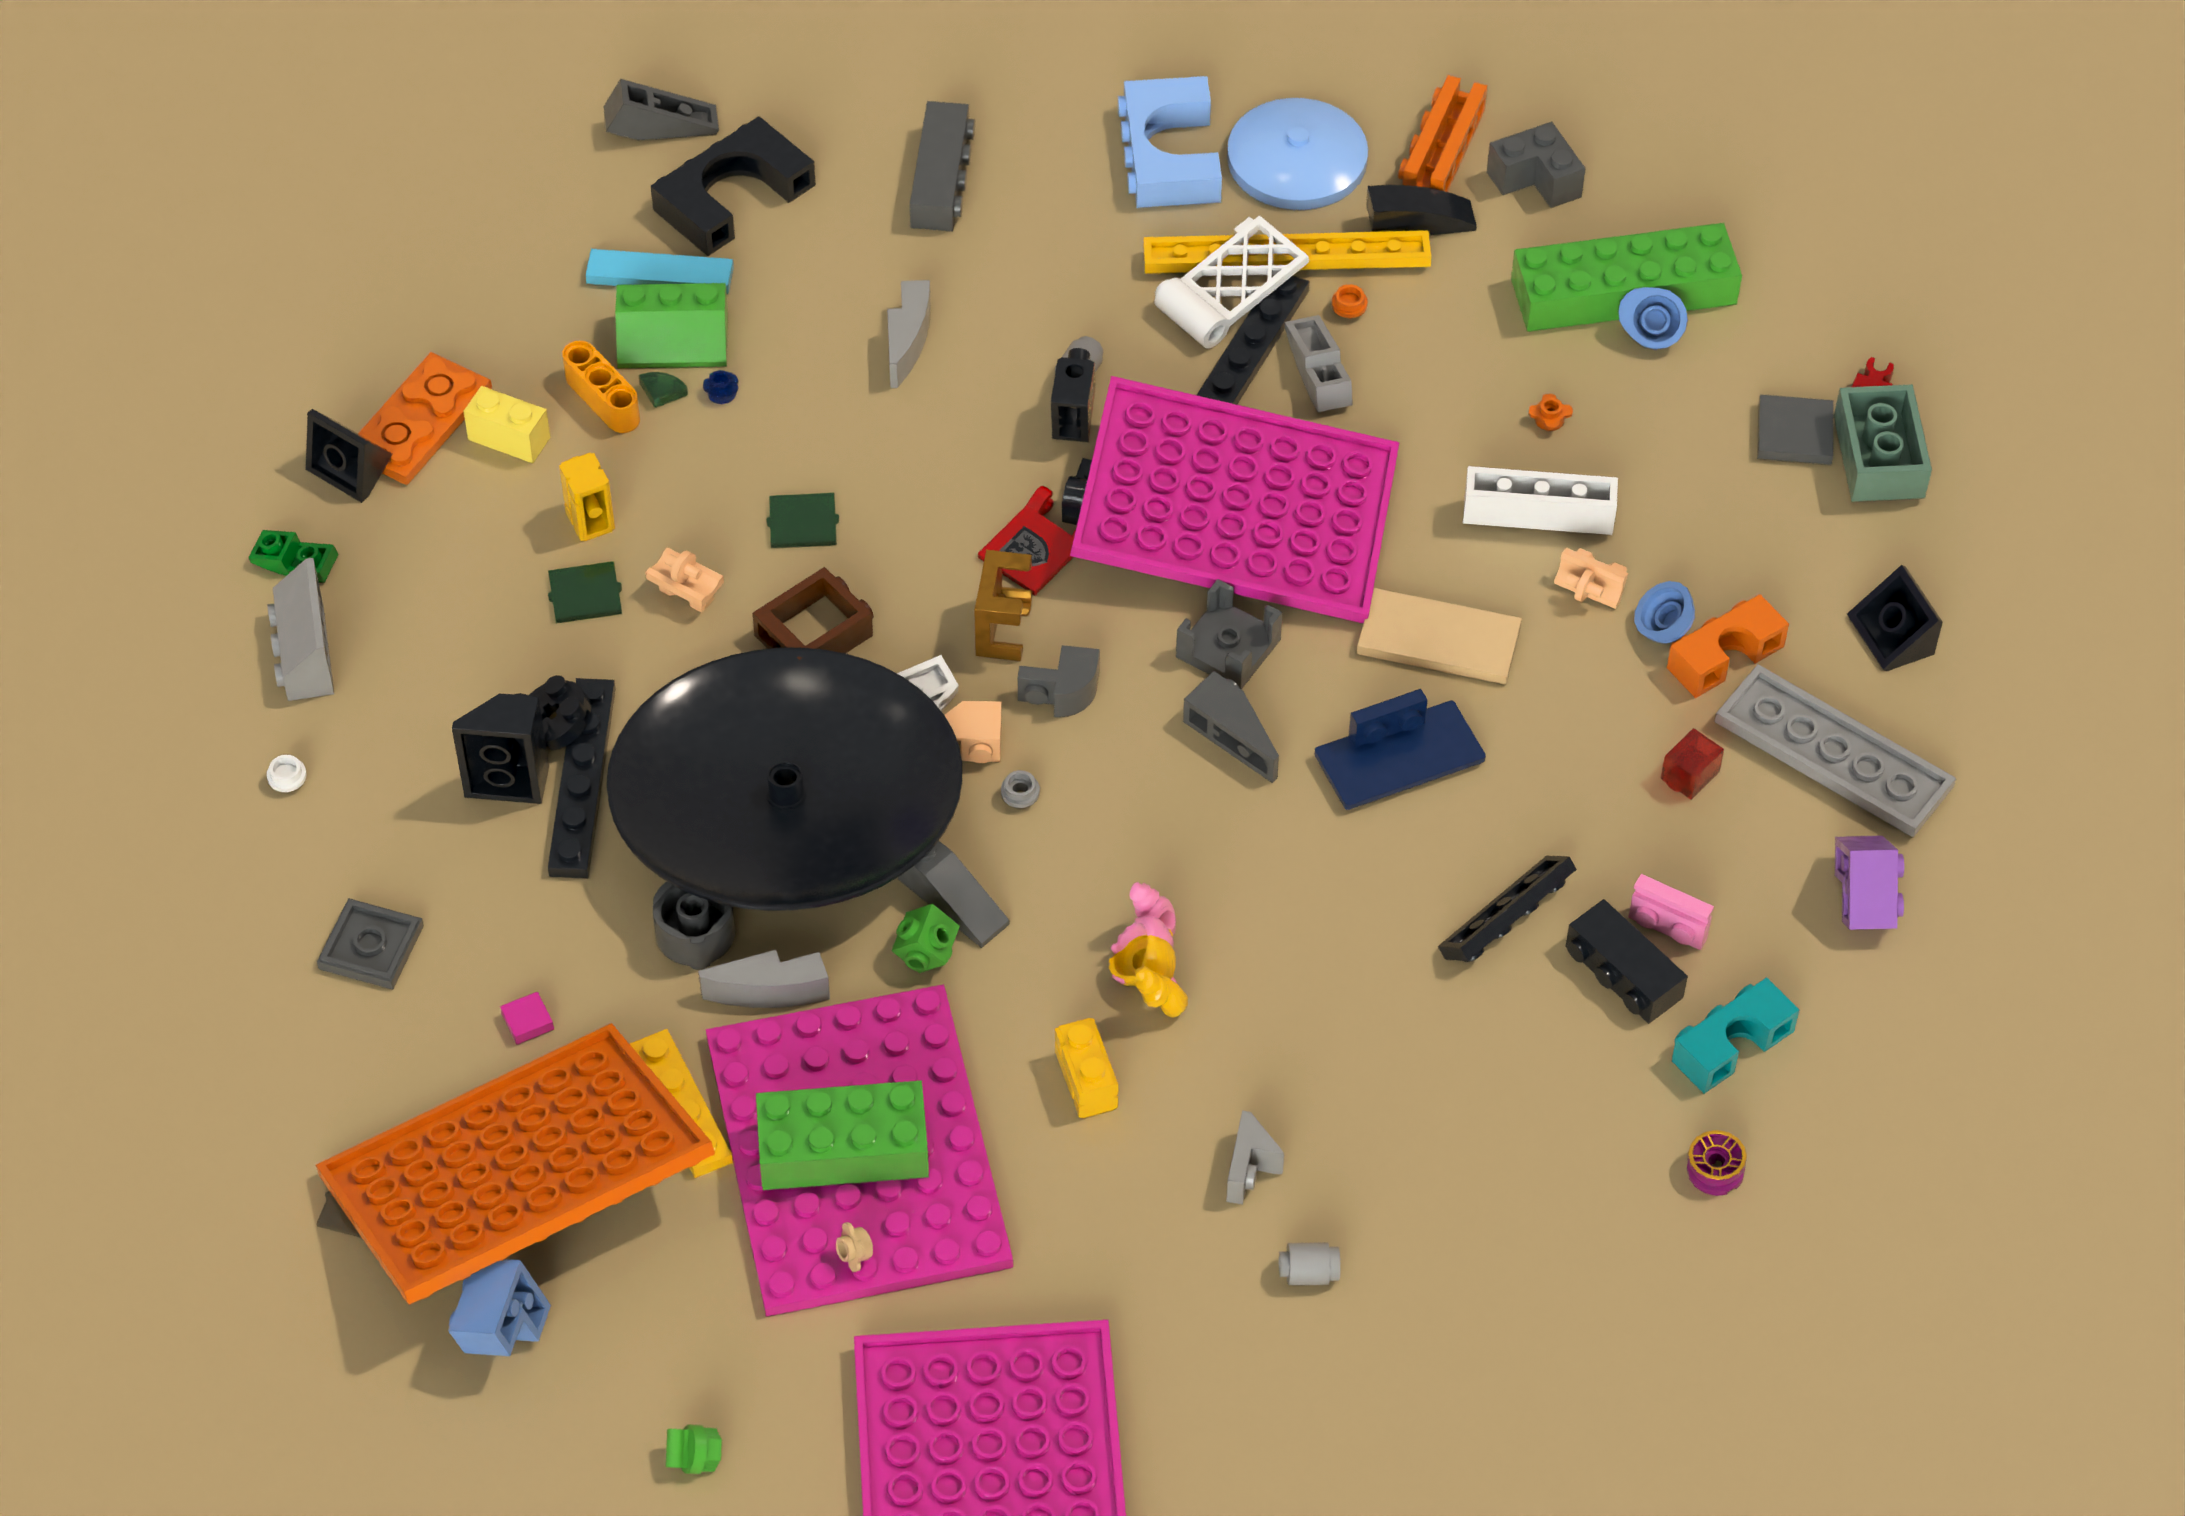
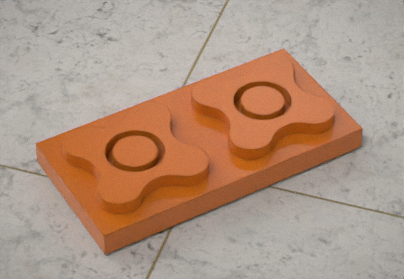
(422, 414)

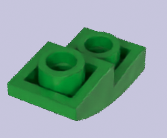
(284, 552)

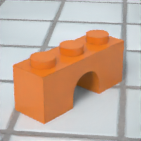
(1749, 627)

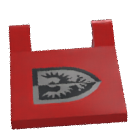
(1035, 536)

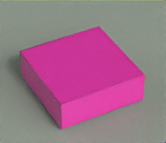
(527, 1017)

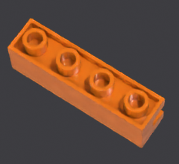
(1444, 135)

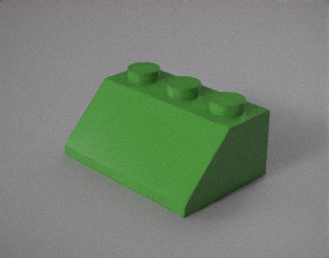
(671, 325)

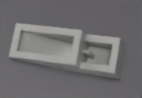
(908, 329)
(1319, 363)
(766, 981)

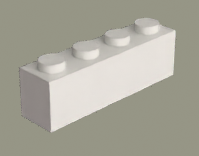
(1540, 500)

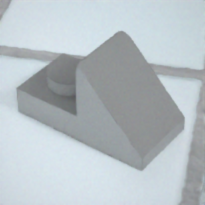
(1252, 1153)

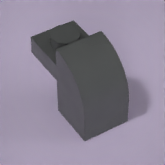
(1069, 687)

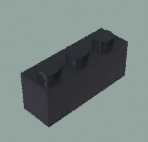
(1626, 961)

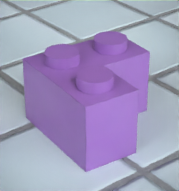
(1869, 881)

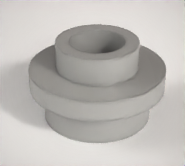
(1018, 781)

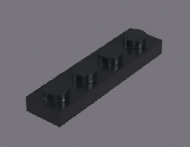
(1516, 901)

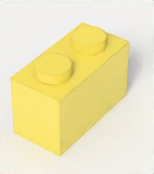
(507, 424)

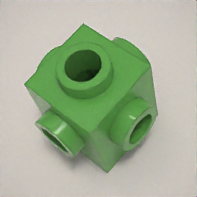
(925, 938)

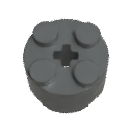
(691, 927)

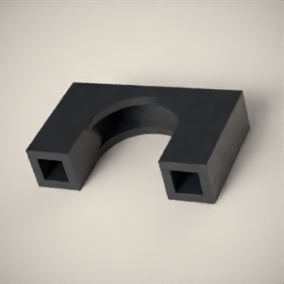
(749, 151)

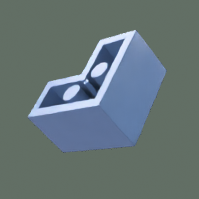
(498, 1309)

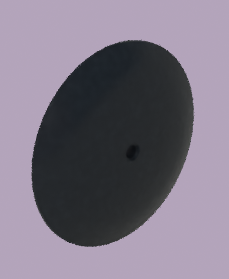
(784, 779)

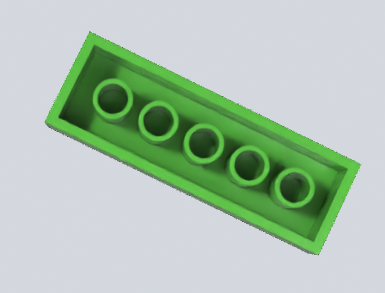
(1591, 277)

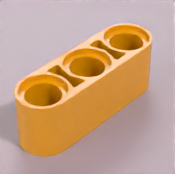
(601, 386)

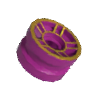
(1709, 1149)

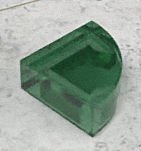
(662, 387)

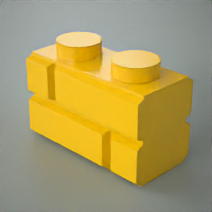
(587, 496)
(1086, 1068)

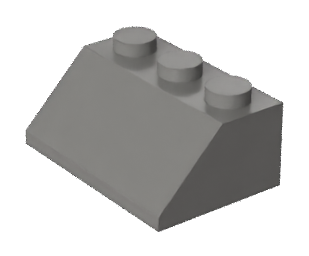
(301, 635)

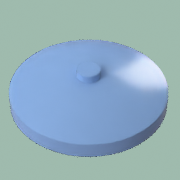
(1297, 153)

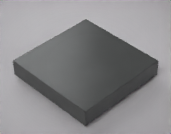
(1795, 429)
(370, 943)

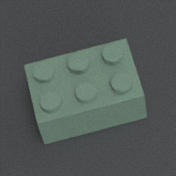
(1882, 443)

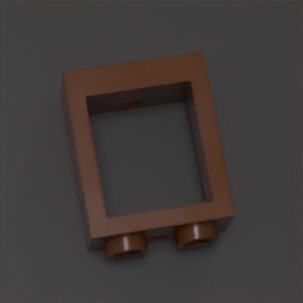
(844, 637)

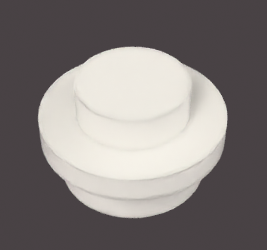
(286, 773)

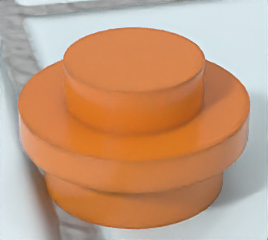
(1349, 301)

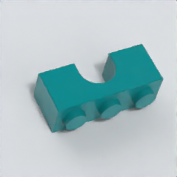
(1756, 1014)

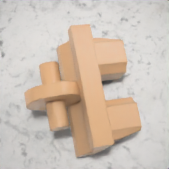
(685, 577)
(1591, 577)

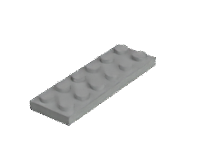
(1835, 750)

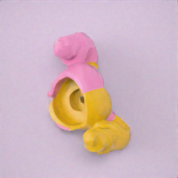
(1146, 952)

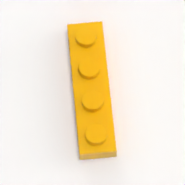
(668, 1065)

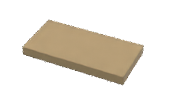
(1439, 636)

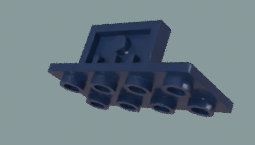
(1398, 748)

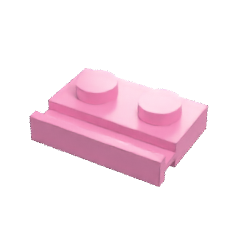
(1670, 912)

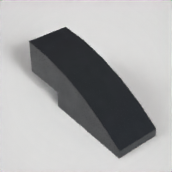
(1418, 210)

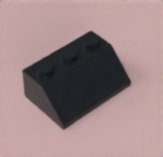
(503, 750)

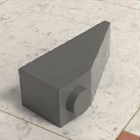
(656, 114)
(1227, 719)
(950, 886)

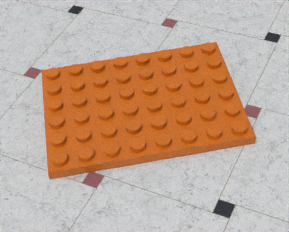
(513, 1162)

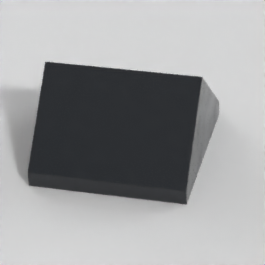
(343, 456)
(1897, 621)

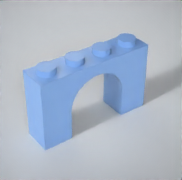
(1157, 175)

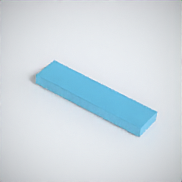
(633, 268)

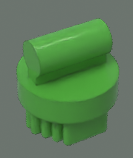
(693, 1449)

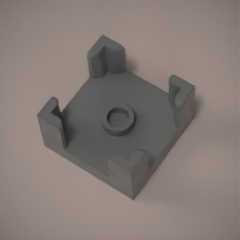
(1228, 638)

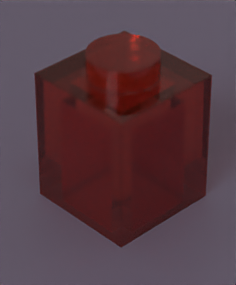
(1692, 764)

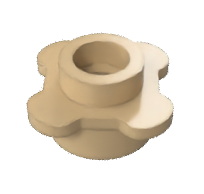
(854, 1246)

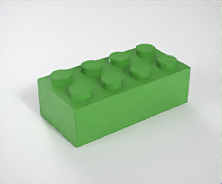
(842, 1135)

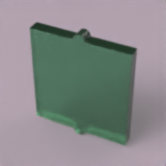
(802, 520)
(585, 592)

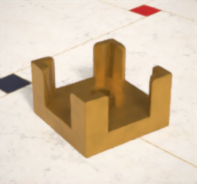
(1000, 604)

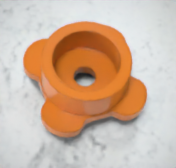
(1550, 413)

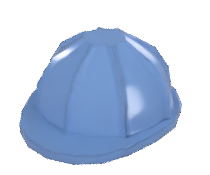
(1653, 317)
(1665, 612)

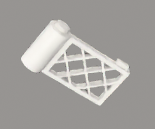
(1195, 307)

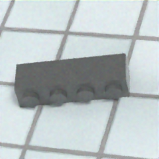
(940, 166)

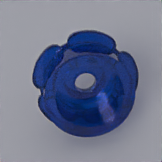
(721, 386)

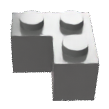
(1537, 159)

